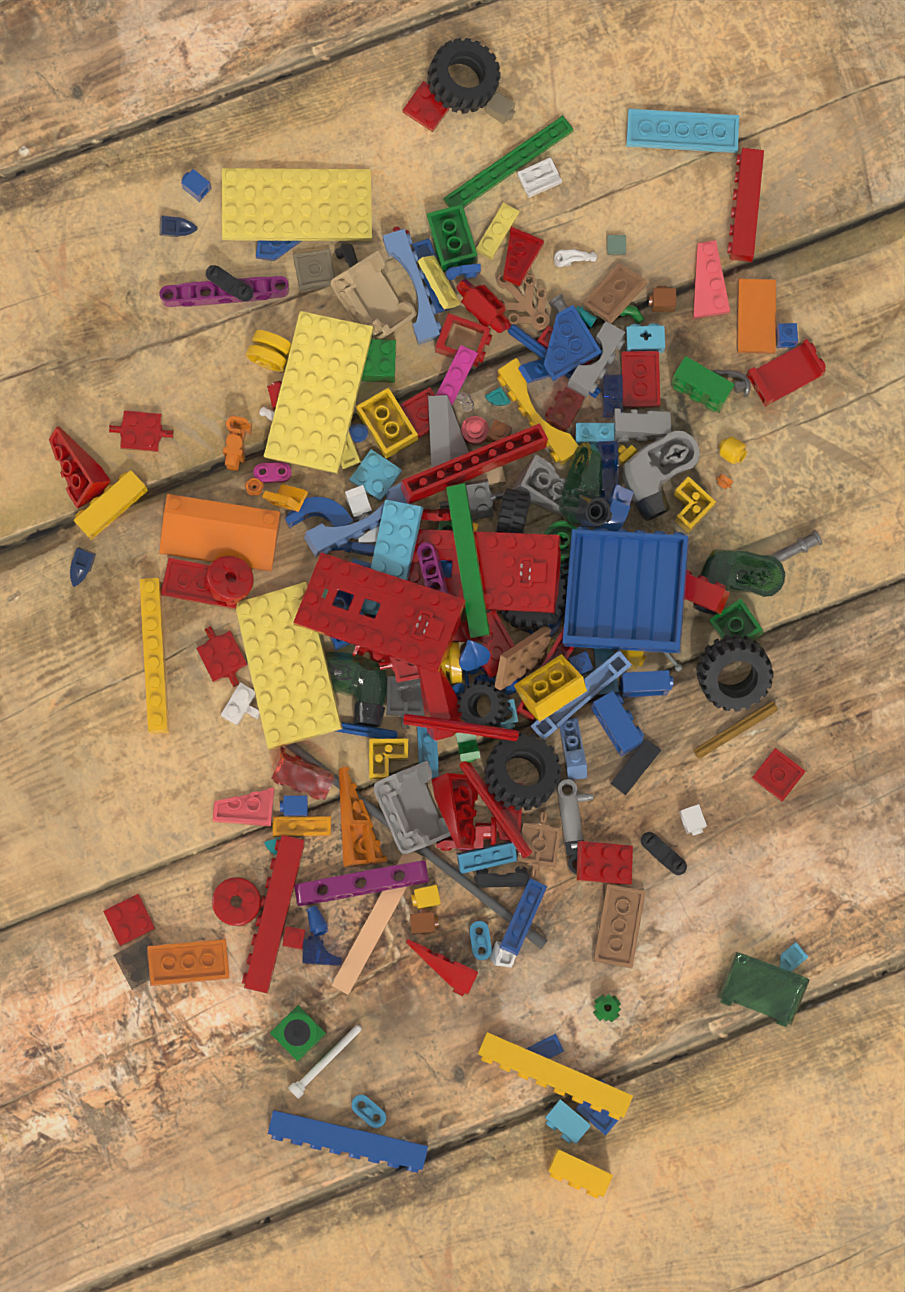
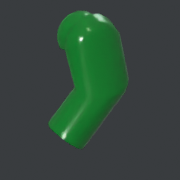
(634, 312)

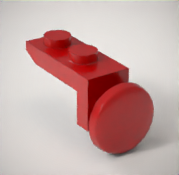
(482, 831)

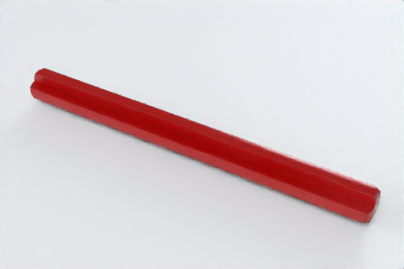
(460, 727)
(495, 809)

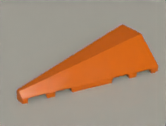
(358, 838)

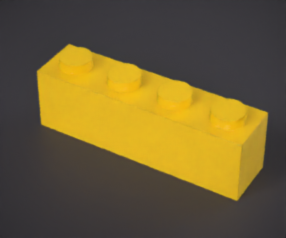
(110, 505)

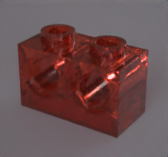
(568, 411)

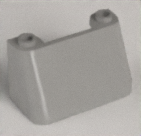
(410, 809)

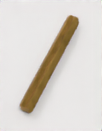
(735, 730)

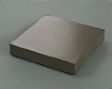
(314, 269)

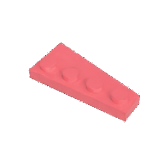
(710, 288)

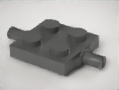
(480, 499)
(404, 698)

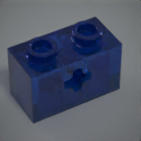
(612, 394)

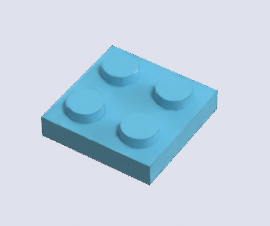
(376, 475)

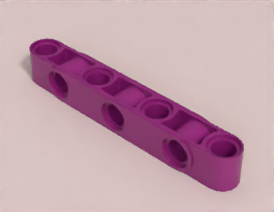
(190, 293)
(376, 881)

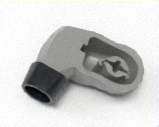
(654, 467)

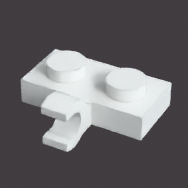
(240, 704)

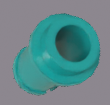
(587, 318)

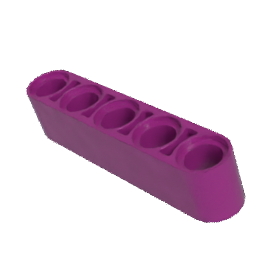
(429, 562)

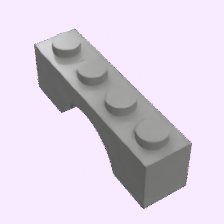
(585, 376)

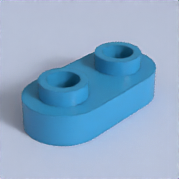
(480, 940)
(368, 1111)

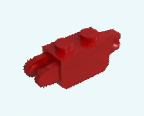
(483, 305)

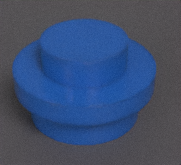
(358, 433)

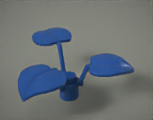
(471, 662)

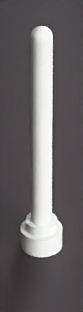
(298, 1087)

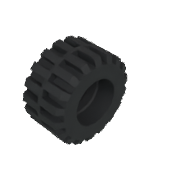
(513, 511)
(469, 701)

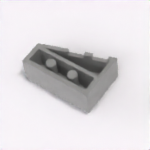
(640, 425)

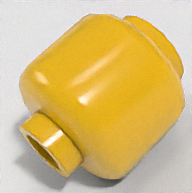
(732, 450)

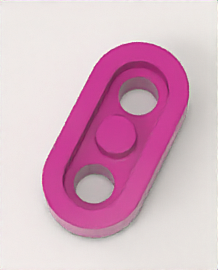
(272, 474)

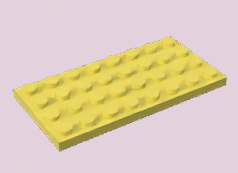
(296, 204)
(318, 392)
(287, 669)

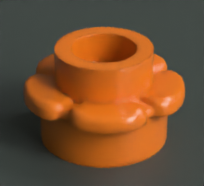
(724, 481)
(249, 486)

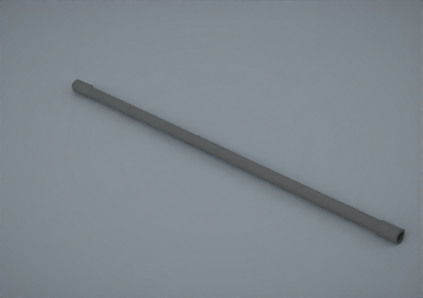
(532, 935)

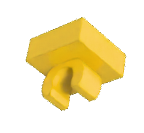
(626, 454)

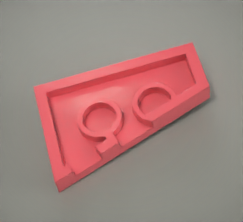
(247, 809)

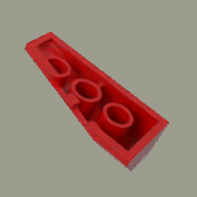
(82, 473)
(438, 700)
(456, 803)
(452, 972)

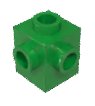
(599, 1010)

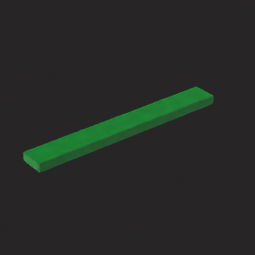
(510, 163)
(468, 561)

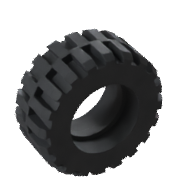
(473, 56)
(537, 620)
(740, 694)
(511, 792)

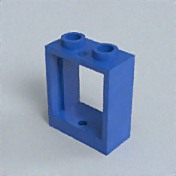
(645, 683)

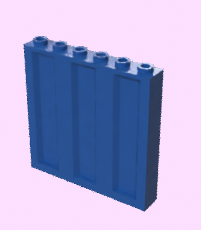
(626, 590)

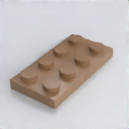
(523, 657)
(619, 926)

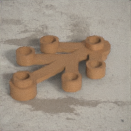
(525, 303)

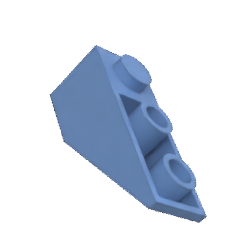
(573, 750)

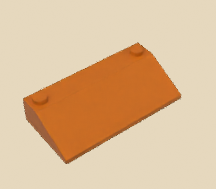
(217, 529)

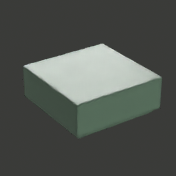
(616, 244)

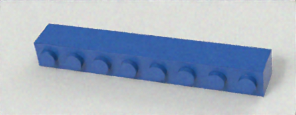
(348, 1140)

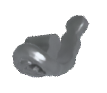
(742, 385)

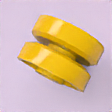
(268, 350)
(451, 664)

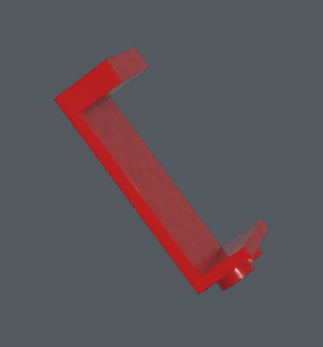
(786, 373)

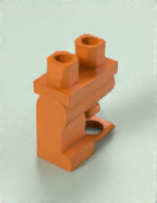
(235, 441)

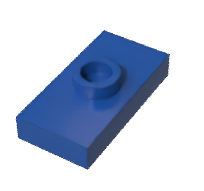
(534, 371)

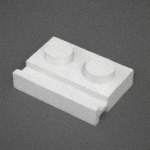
(539, 177)

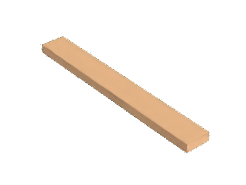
(371, 931)

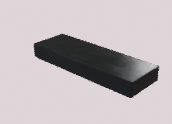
(635, 767)

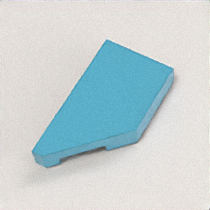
(792, 957)

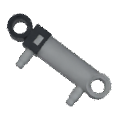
(571, 820)

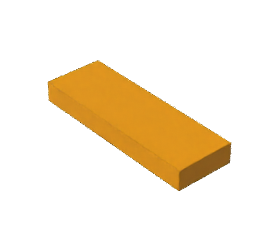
(302, 826)

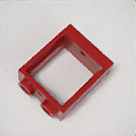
(451, 319)

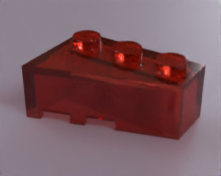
(301, 775)

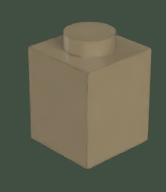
(500, 108)

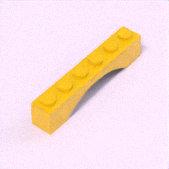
(559, 442)

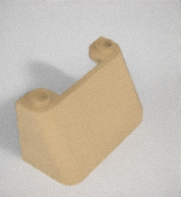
(370, 297)

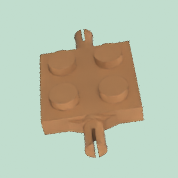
(543, 842)

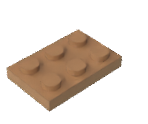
(614, 293)

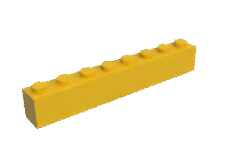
(154, 656)
(555, 1075)

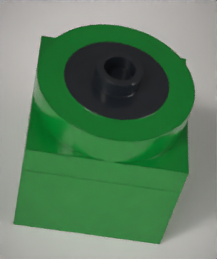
(298, 1033)

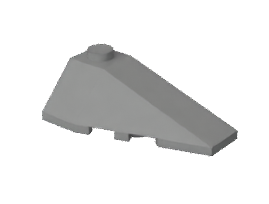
(445, 434)
(542, 484)

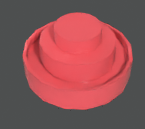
(474, 430)

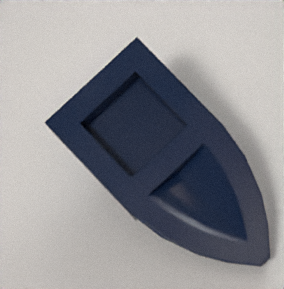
(175, 226)
(81, 565)

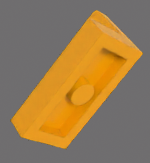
(286, 497)

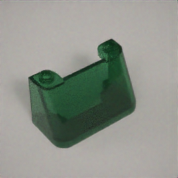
(762, 988)

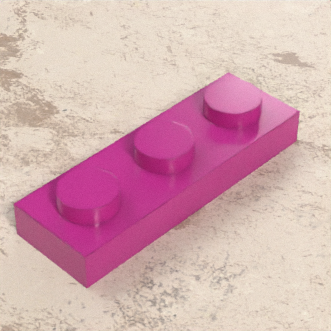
(457, 373)

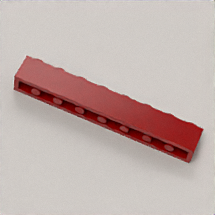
(474, 463)
(274, 914)

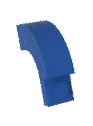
(619, 506)
(322, 508)

